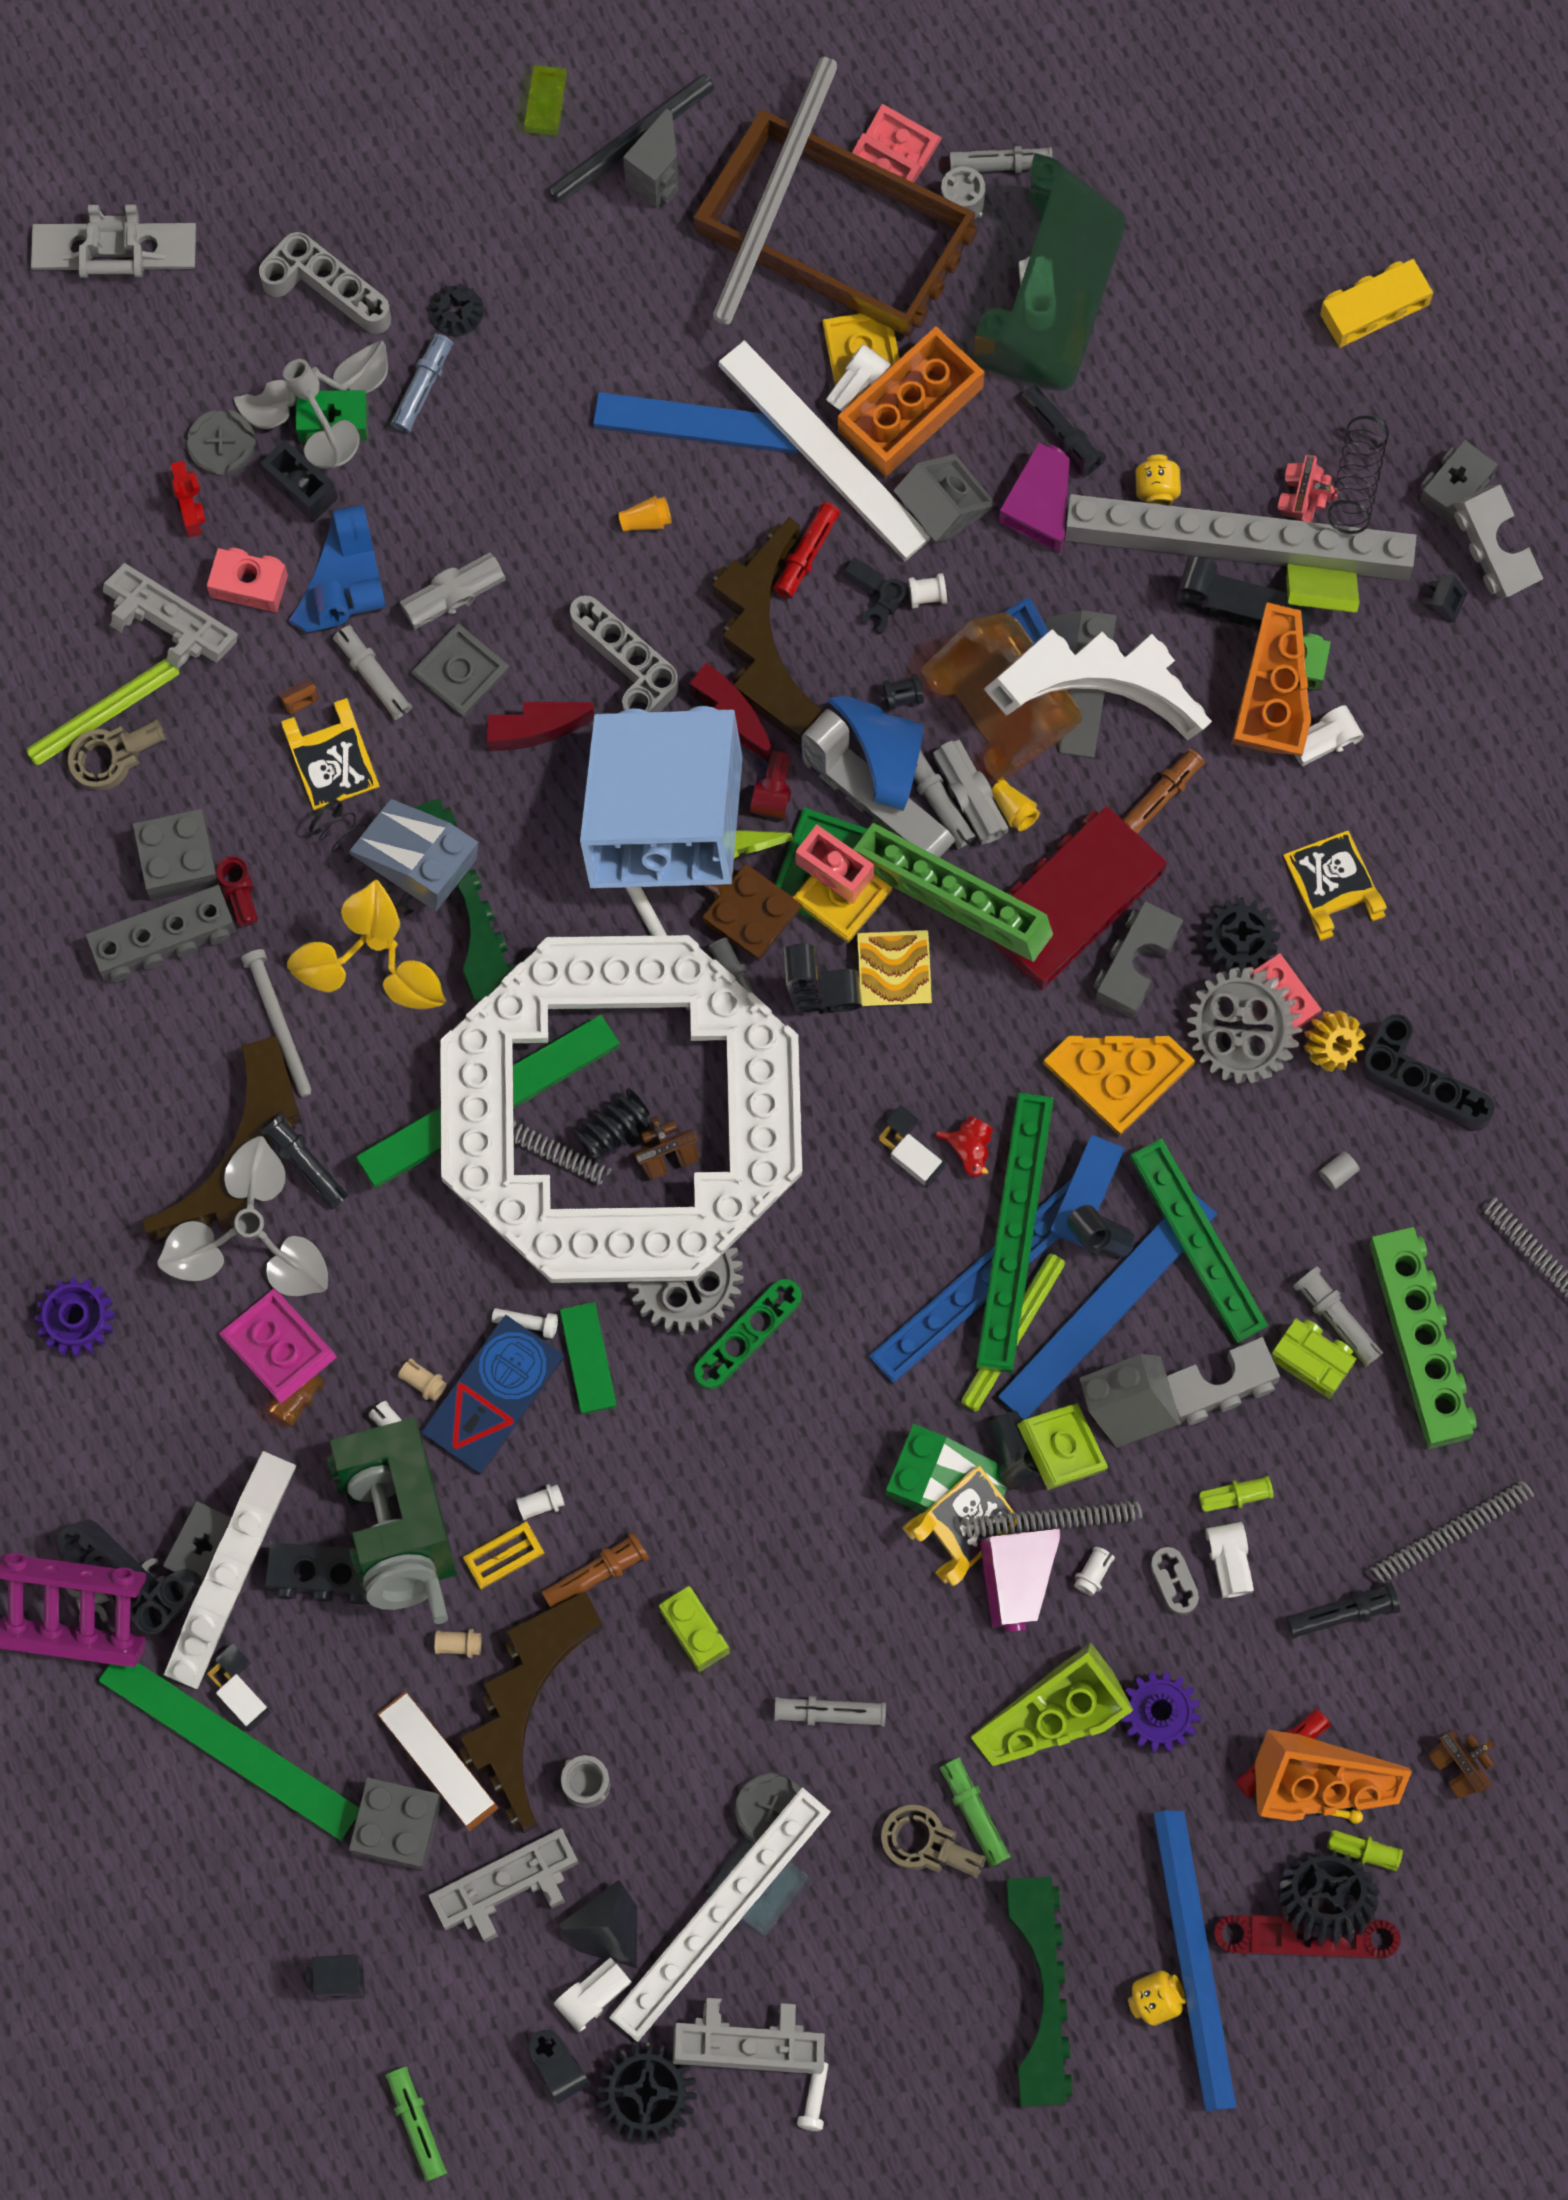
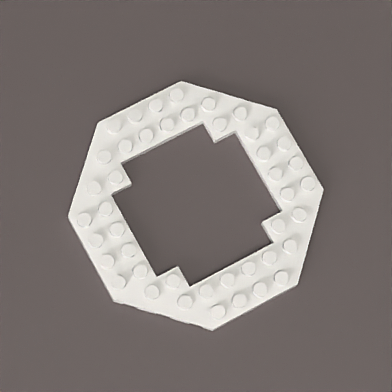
(620, 1241)

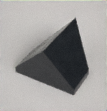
(606, 1926)

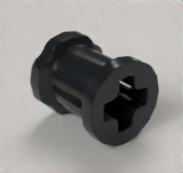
(913, 694)

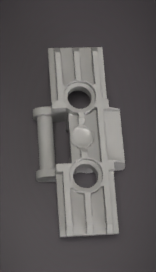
(113, 238)

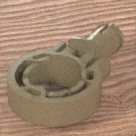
(121, 760)
(950, 1852)

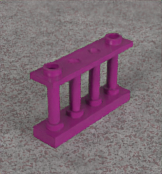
(65, 1640)

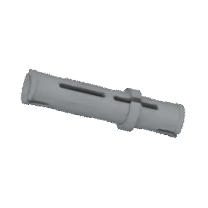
(1000, 160)
(364, 661)
(932, 788)
(829, 1711)

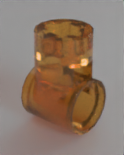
(290, 1410)

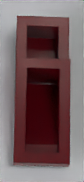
(719, 693)
(538, 724)

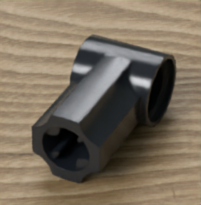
(1100, 1233)
(1018, 1464)

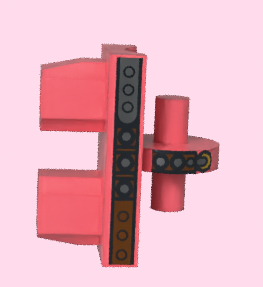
(1312, 491)

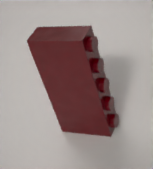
(1085, 890)

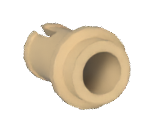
(422, 1380)
(458, 1643)

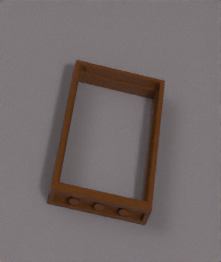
(861, 170)

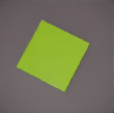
(1322, 588)
(1062, 1446)

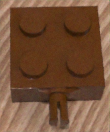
(750, 912)

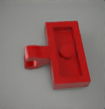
(185, 487)

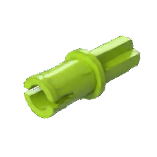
(1236, 1494)
(1365, 1850)

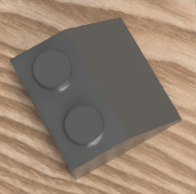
(652, 163)
(943, 496)
(1131, 1399)

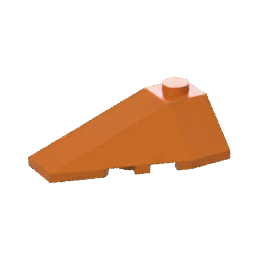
(1275, 698)
(1312, 1777)

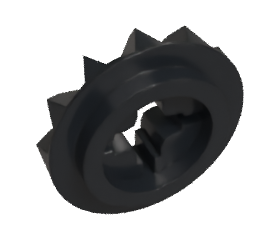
(448, 321)

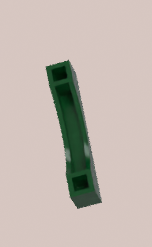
(485, 962)
(1032, 1913)

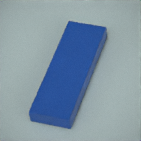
(1088, 1183)

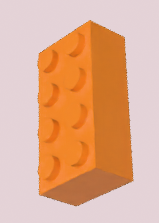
(910, 401)

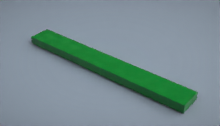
(530, 1078)
(1015, 1233)
(233, 1747)

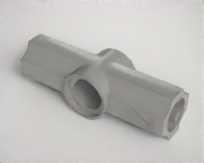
(452, 589)
(970, 791)

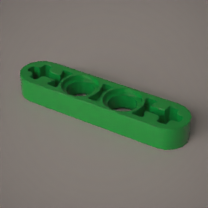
(745, 1332)

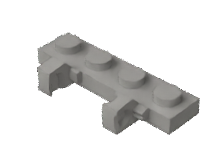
(191, 628)
(531, 1867)
(776, 2049)

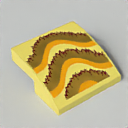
(894, 967)

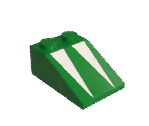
(932, 1466)

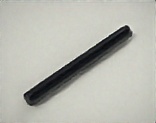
(625, 141)

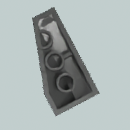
(1078, 630)

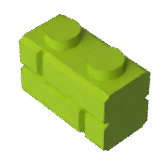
(1314, 1357)
(694, 1629)

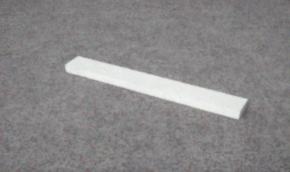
(824, 450)
(719, 1914)

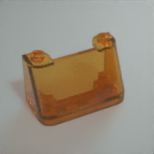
(970, 664)

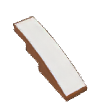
(437, 1761)

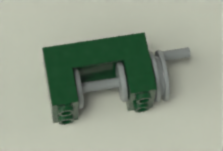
(396, 1558)

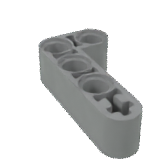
(330, 287)
(621, 651)

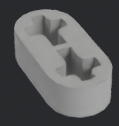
(1166, 1585)

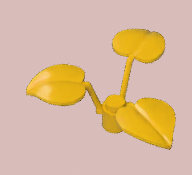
(376, 919)

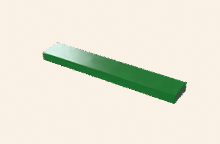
(1198, 1241)

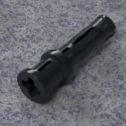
(1072, 441)
(292, 1147)
(1361, 1606)

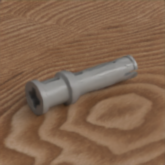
(1328, 1303)

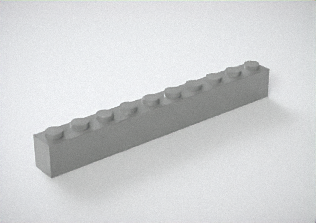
(1239, 537)

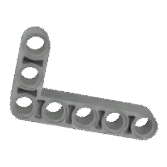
(827, 751)

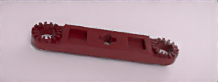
(1273, 1937)

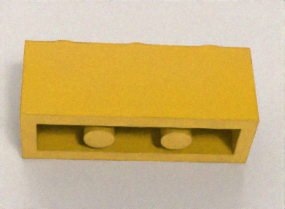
(1376, 302)

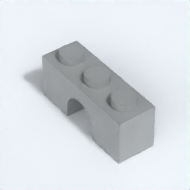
(1480, 518)
(1252, 1373)

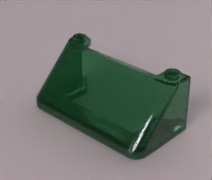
(1061, 284)

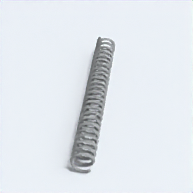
(561, 1155)
(1532, 1243)
(1054, 1520)
(1457, 1524)

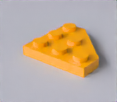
(1119, 1073)

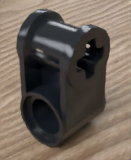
(561, 2070)

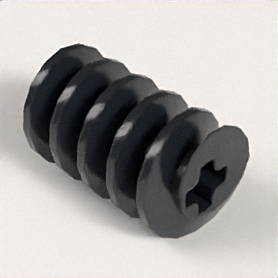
(613, 1125)

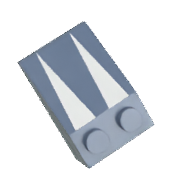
(417, 852)

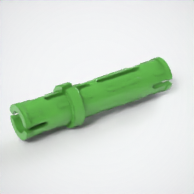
(974, 1811)
(400, 2081)

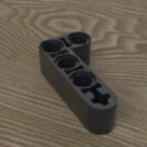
(1229, 597)
(818, 990)
(1430, 1079)
(152, 1594)

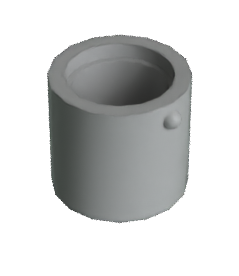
(965, 187)
(585, 1781)

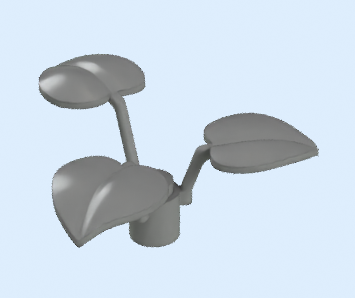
(334, 444)
(256, 1174)

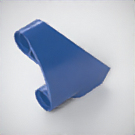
(345, 576)
(889, 746)

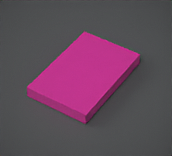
(277, 1345)

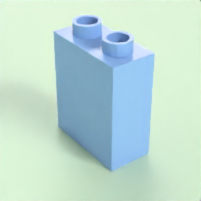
(662, 798)

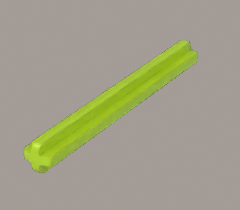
(102, 711)
(1032, 1301)

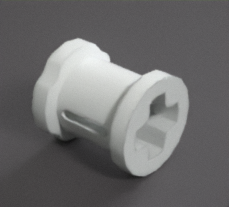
(927, 590)

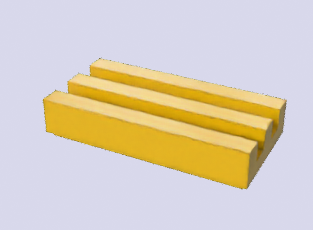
(509, 1568)

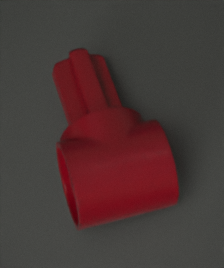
(772, 793)
(238, 891)

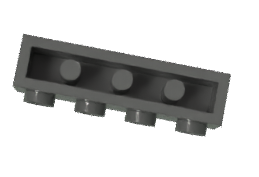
(161, 934)

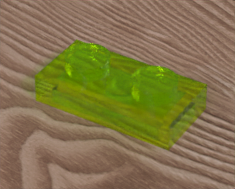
(545, 100)

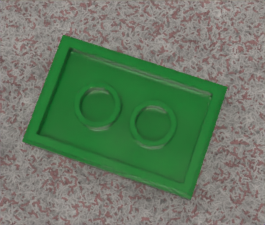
(793, 877)

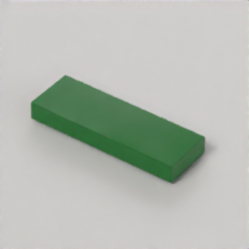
(588, 1358)

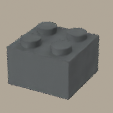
(176, 854)
(395, 1824)

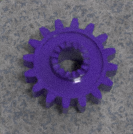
(82, 1334)
(1159, 1732)

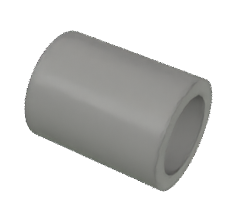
(1339, 1170)

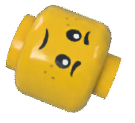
(1158, 480)
(1157, 1998)

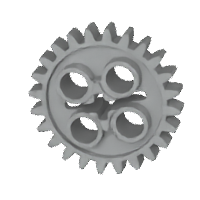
(1243, 1057)
(655, 1296)

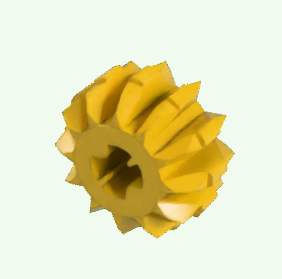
(1336, 1029)

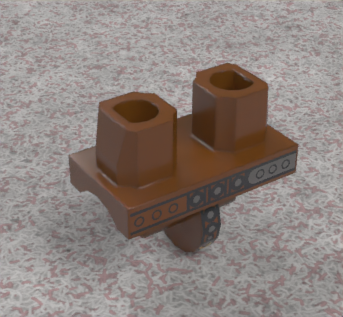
(651, 1156)
(1452, 1750)

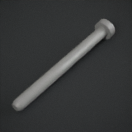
(255, 961)

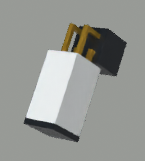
(909, 1152)
(235, 1692)

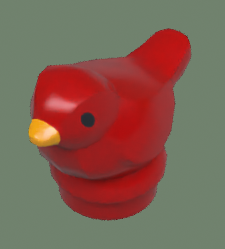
(970, 1145)

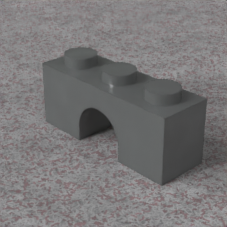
(1150, 932)

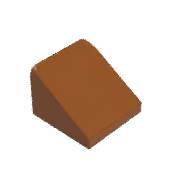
(299, 696)

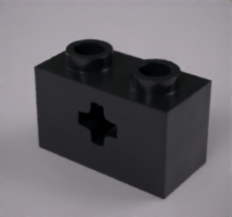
(299, 480)
(336, 1977)

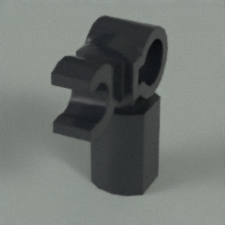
(890, 592)

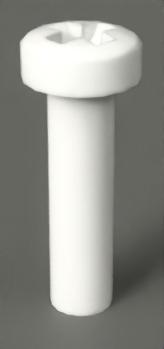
(546, 1325)
(811, 2120)

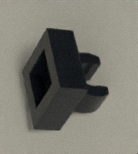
(1447, 598)

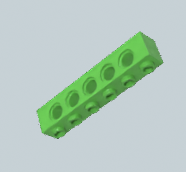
(955, 892)
(1437, 1427)

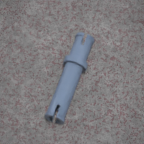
(427, 372)

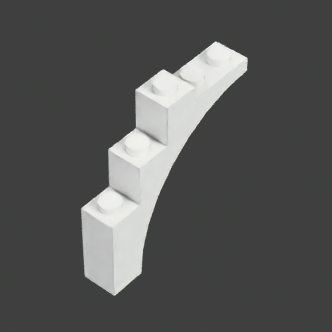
(1100, 666)
(229, 1569)

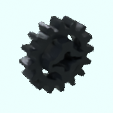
(1226, 936)

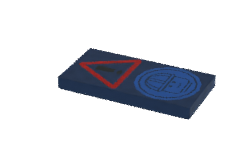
(493, 1394)

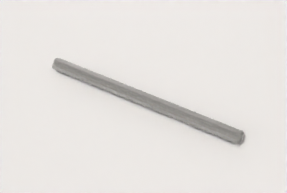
(775, 191)

